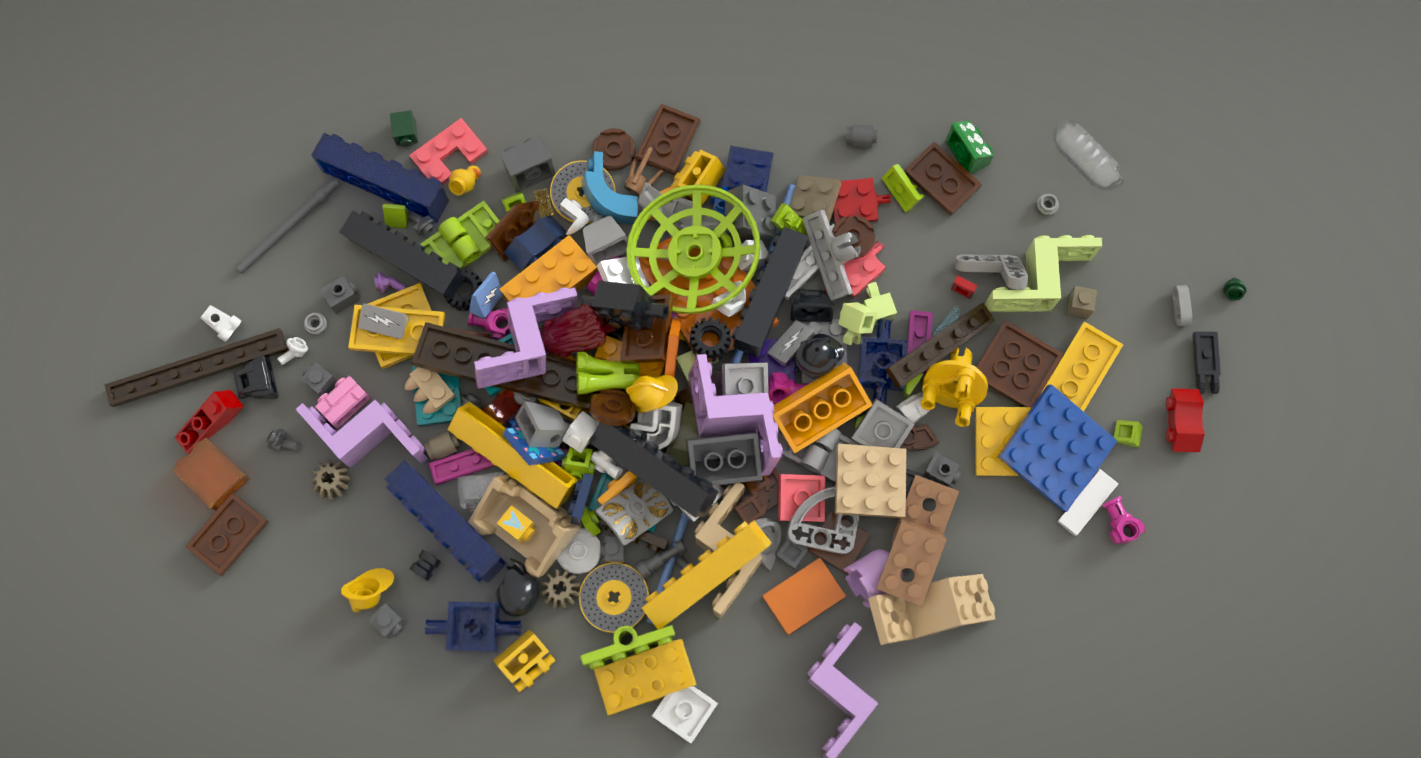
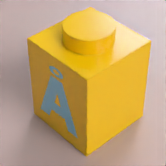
(517, 525)

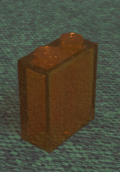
(210, 473)

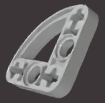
(839, 530)

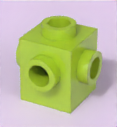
(578, 463)

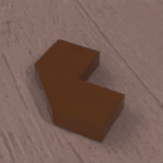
(756, 505)

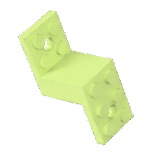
(1043, 274)

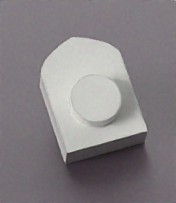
(574, 211)
(734, 305)

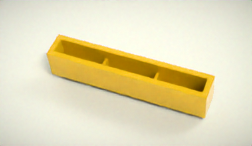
(487, 438)
(706, 575)

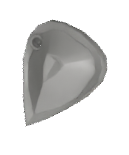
(774, 533)

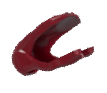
(574, 332)

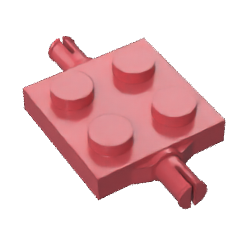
(864, 270)

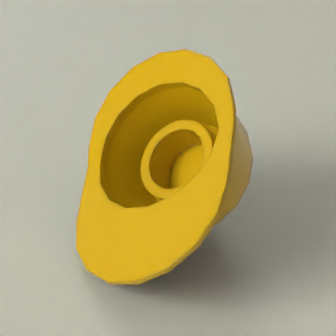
(652, 393)
(366, 589)

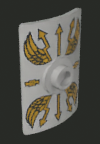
(634, 511)

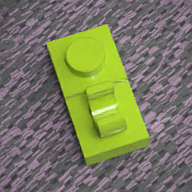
(902, 188)
(788, 218)

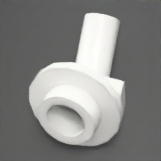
(297, 348)

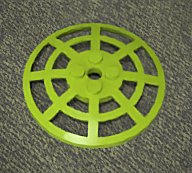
(694, 237)

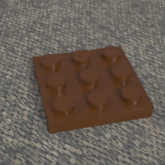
(1018, 364)

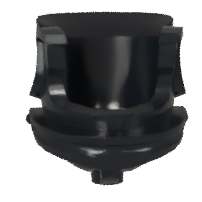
(821, 362)

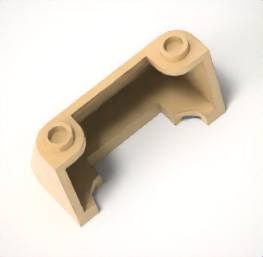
(553, 525)

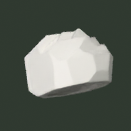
(912, 408)

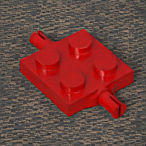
(858, 199)

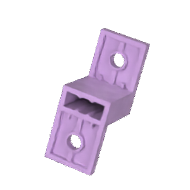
(530, 353)
(734, 413)
(362, 432)
(841, 691)

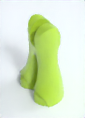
(600, 374)

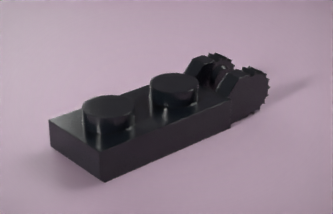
(1206, 360)

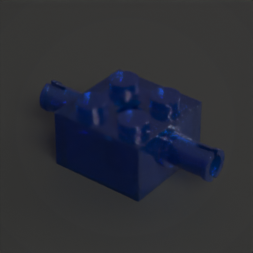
(878, 349)
(461, 616)

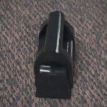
(812, 306)
(260, 380)

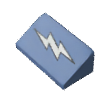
(486, 296)

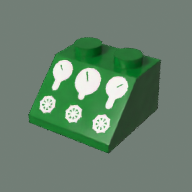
(968, 146)

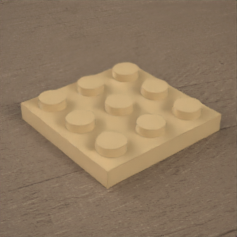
(870, 481)

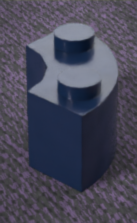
(535, 242)

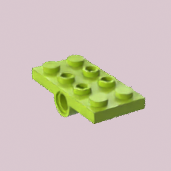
(463, 238)
(618, 651)

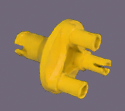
(955, 385)

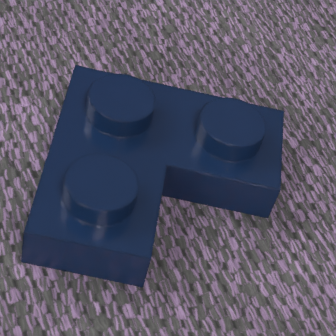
(580, 495)

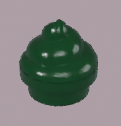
(1234, 289)

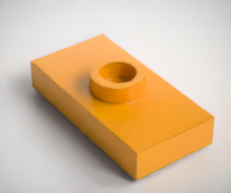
(617, 486)

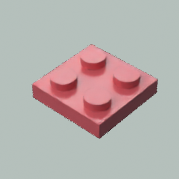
(794, 491)

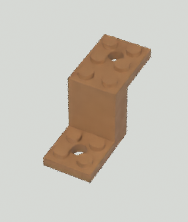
(918, 541)

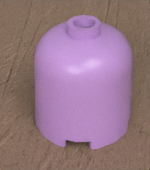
(865, 575)

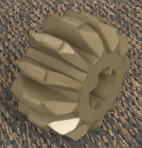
(321, 479)
(564, 596)

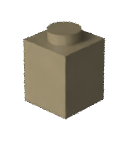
(1081, 302)

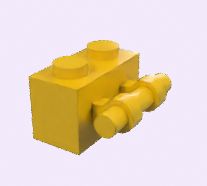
(699, 169)
(522, 656)

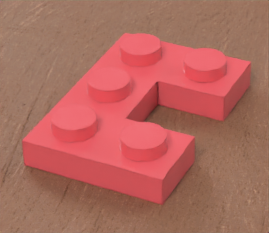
(455, 137)

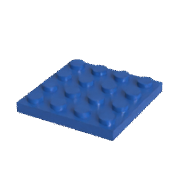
(1057, 448)

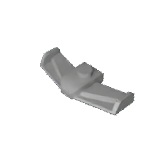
(649, 194)

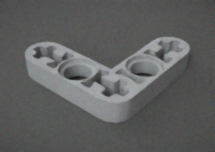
(1008, 265)

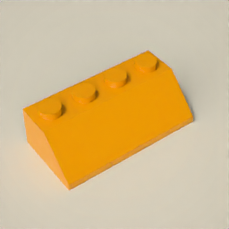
(820, 407)

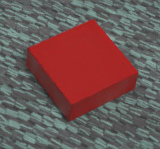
(964, 287)

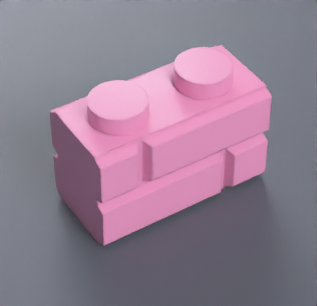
(342, 401)

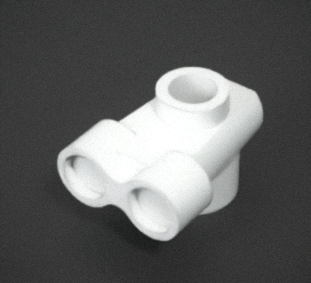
(225, 325)
(607, 465)

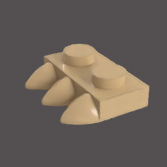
(430, 387)

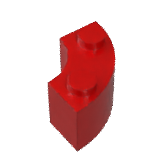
(1185, 420)

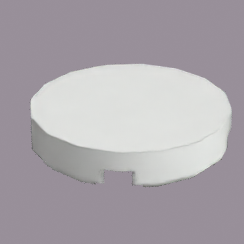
(581, 553)

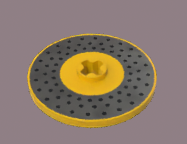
(568, 182)
(616, 579)

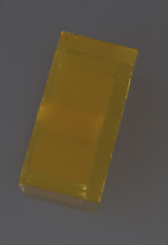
(545, 208)

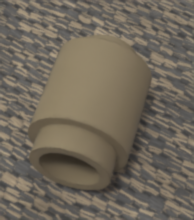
(442, 445)

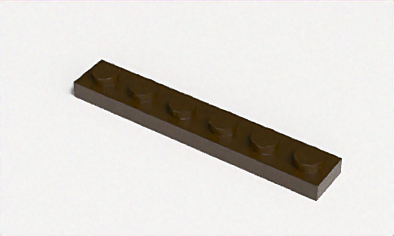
(939, 345)

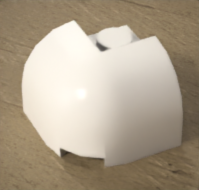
(660, 425)

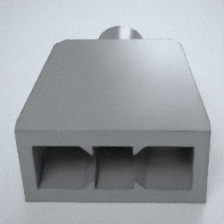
(604, 239)
(541, 425)

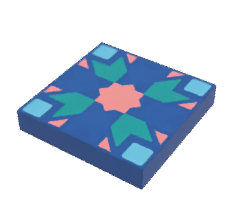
(532, 455)

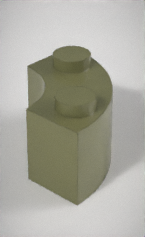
(687, 430)

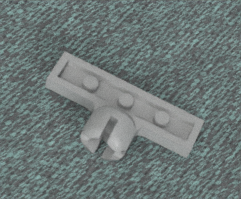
(831, 253)

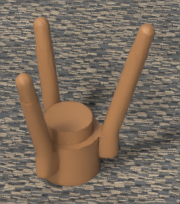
(636, 181)

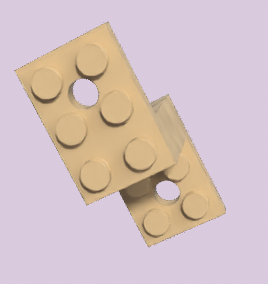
(711, 533)
(945, 607)

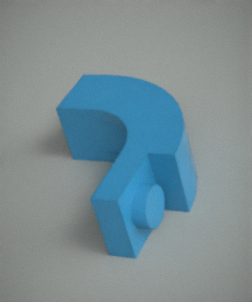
(603, 199)

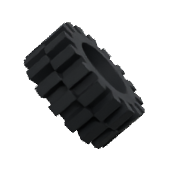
(464, 302)
(710, 327)

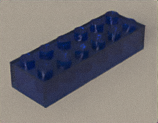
(380, 176)
(445, 521)

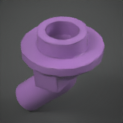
(382, 282)

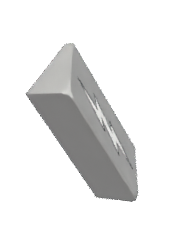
(383, 321)
(788, 344)

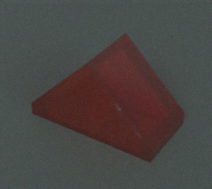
(502, 407)

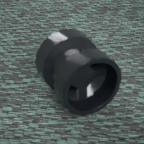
(426, 565)

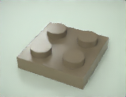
(814, 195)

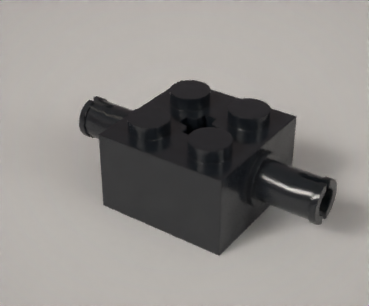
(625, 305)

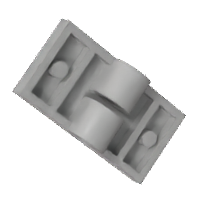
(819, 455)

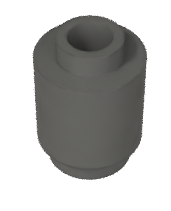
(861, 135)

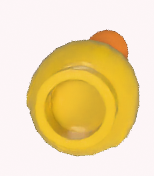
(463, 181)

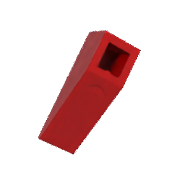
(211, 417)

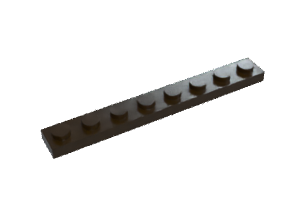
(194, 367)

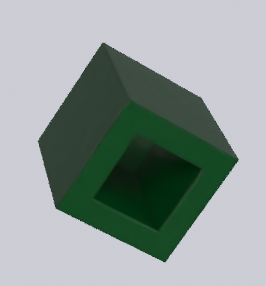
(404, 128)

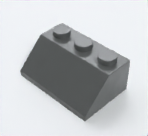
(725, 457)

